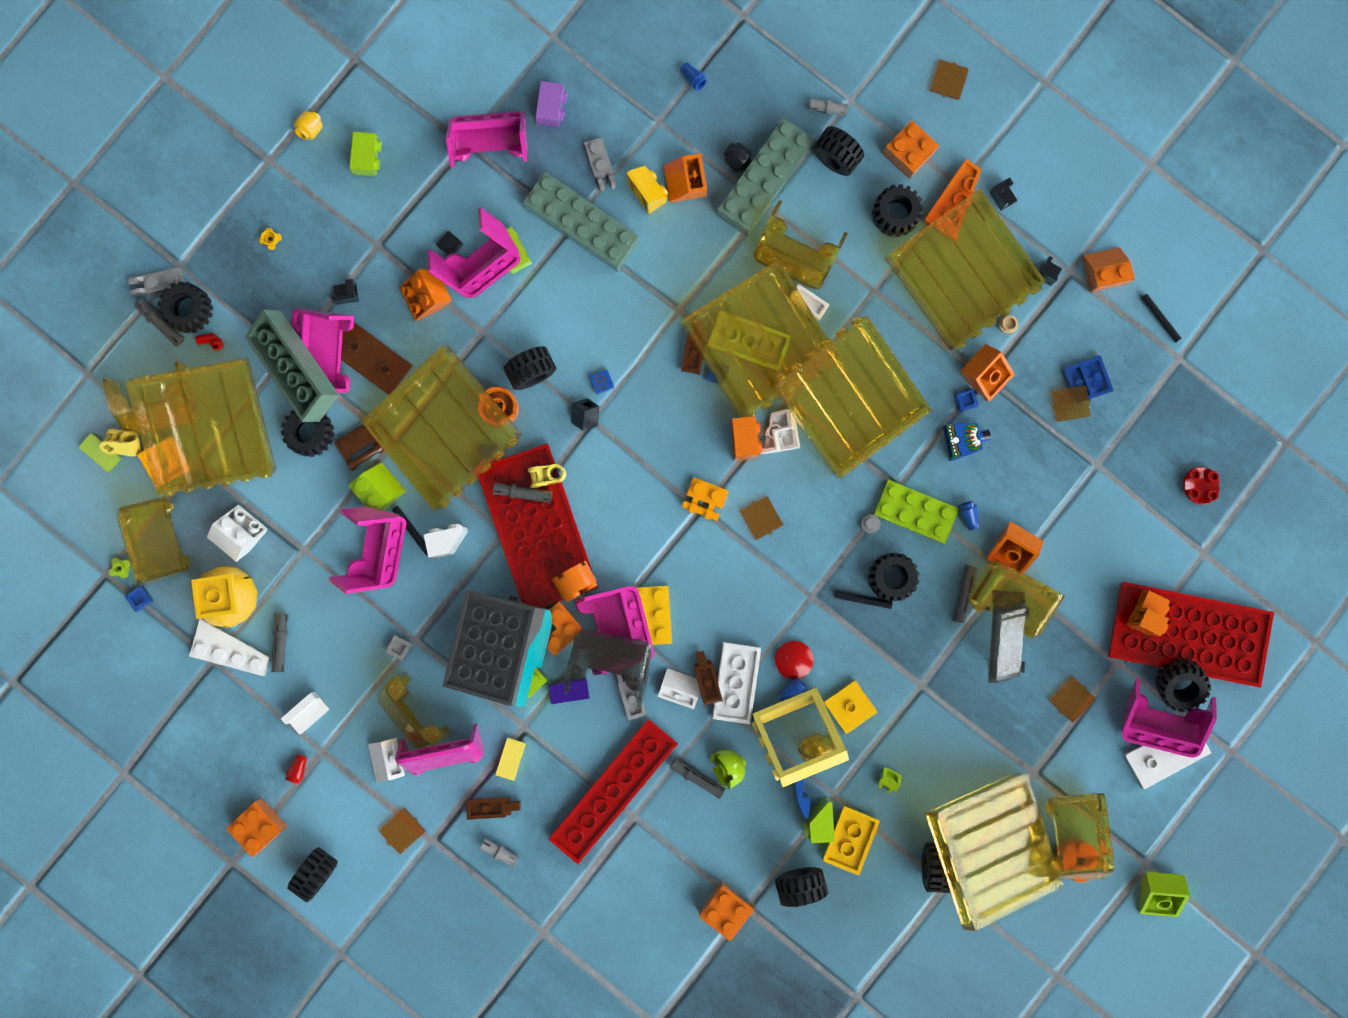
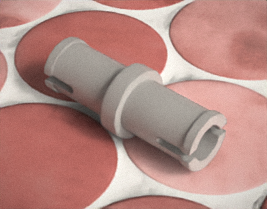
(828, 107)
(499, 853)

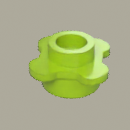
(125, 568)

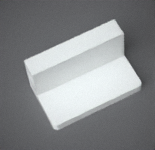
(679, 689)
(306, 712)
(383, 760)

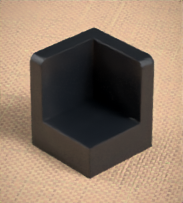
(1003, 194)
(1049, 271)
(346, 292)
(585, 414)

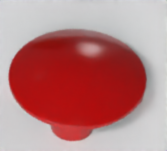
(1201, 485)
(794, 659)

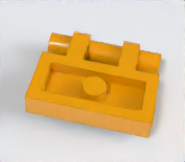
(707, 493)

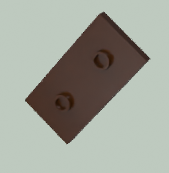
(373, 359)

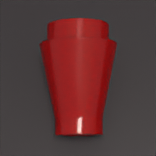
(296, 770)

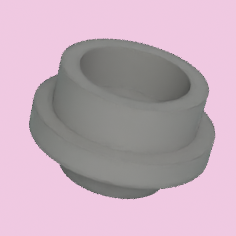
(870, 524)

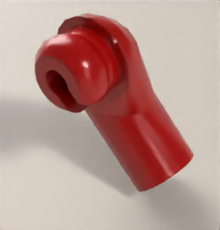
(210, 338)

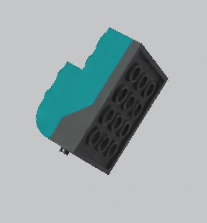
(497, 648)

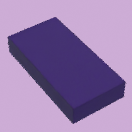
(578, 691)

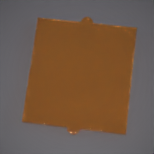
(949, 79)
(1071, 403)
(761, 518)
(1072, 699)
(402, 831)

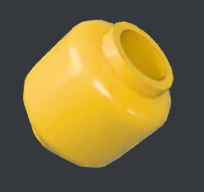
(308, 125)

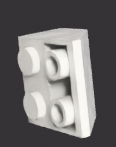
(236, 532)
(444, 542)

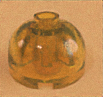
(815, 746)

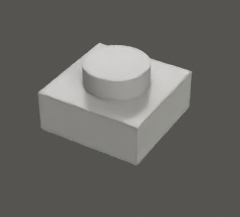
(399, 647)

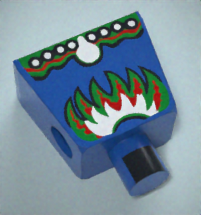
(964, 439)

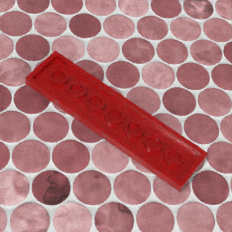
(613, 791)

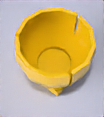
(224, 596)

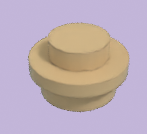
(1008, 324)

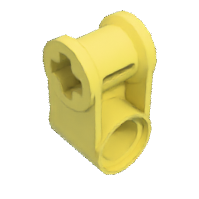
(122, 441)
(545, 475)

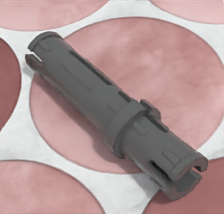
(154, 317)
(515, 491)
(967, 585)
(279, 642)
(699, 779)

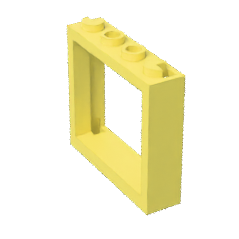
(809, 767)

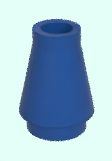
(694, 77)
(969, 514)
(794, 688)

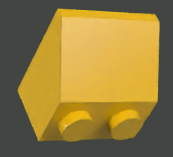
(646, 188)

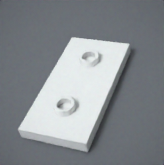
(737, 682)
(1155, 765)

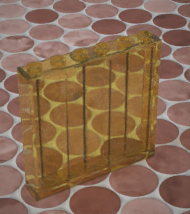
(965, 270)
(746, 332)
(851, 396)
(202, 426)
(441, 428)
(994, 851)

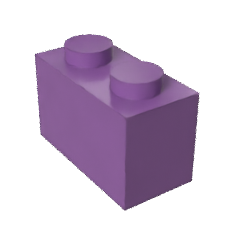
(550, 104)

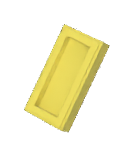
(510, 758)

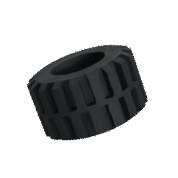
(838, 151)
(904, 197)
(172, 300)
(529, 368)
(311, 448)
(909, 572)
(1184, 698)
(932, 870)
(312, 874)
(801, 887)

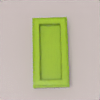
(92, 449)

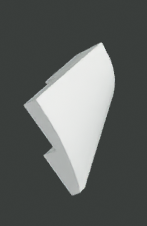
(782, 433)

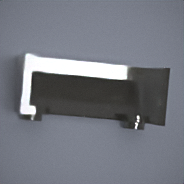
(1007, 636)
(612, 655)

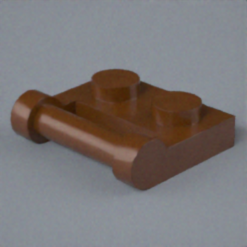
(354, 442)

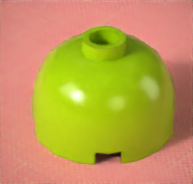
(729, 767)

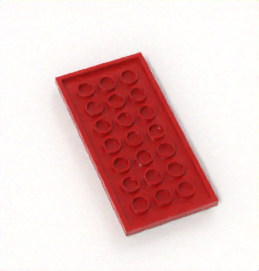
(535, 535)
(1218, 635)

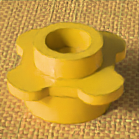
(264, 239)

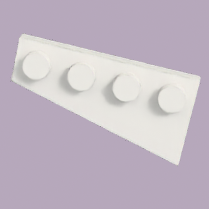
(221, 648)

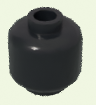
(737, 156)

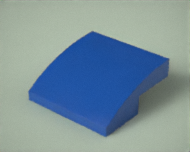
(1092, 374)
(802, 798)

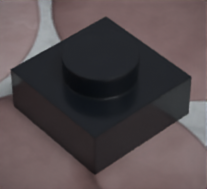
(449, 243)

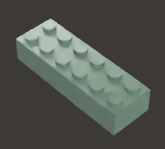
(765, 177)
(581, 221)
(291, 366)

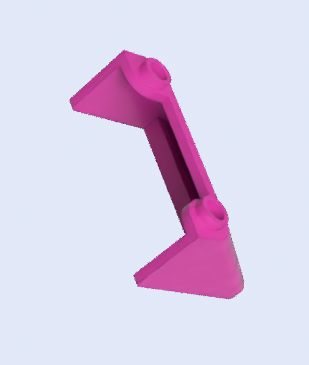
(323, 338)
(618, 614)
(440, 755)

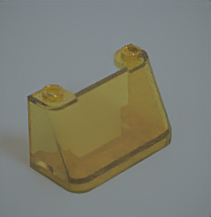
(151, 541)
(1038, 597)
(391, 701)
(1082, 836)

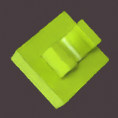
(890, 779)

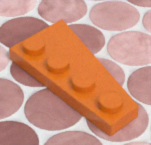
(957, 190)

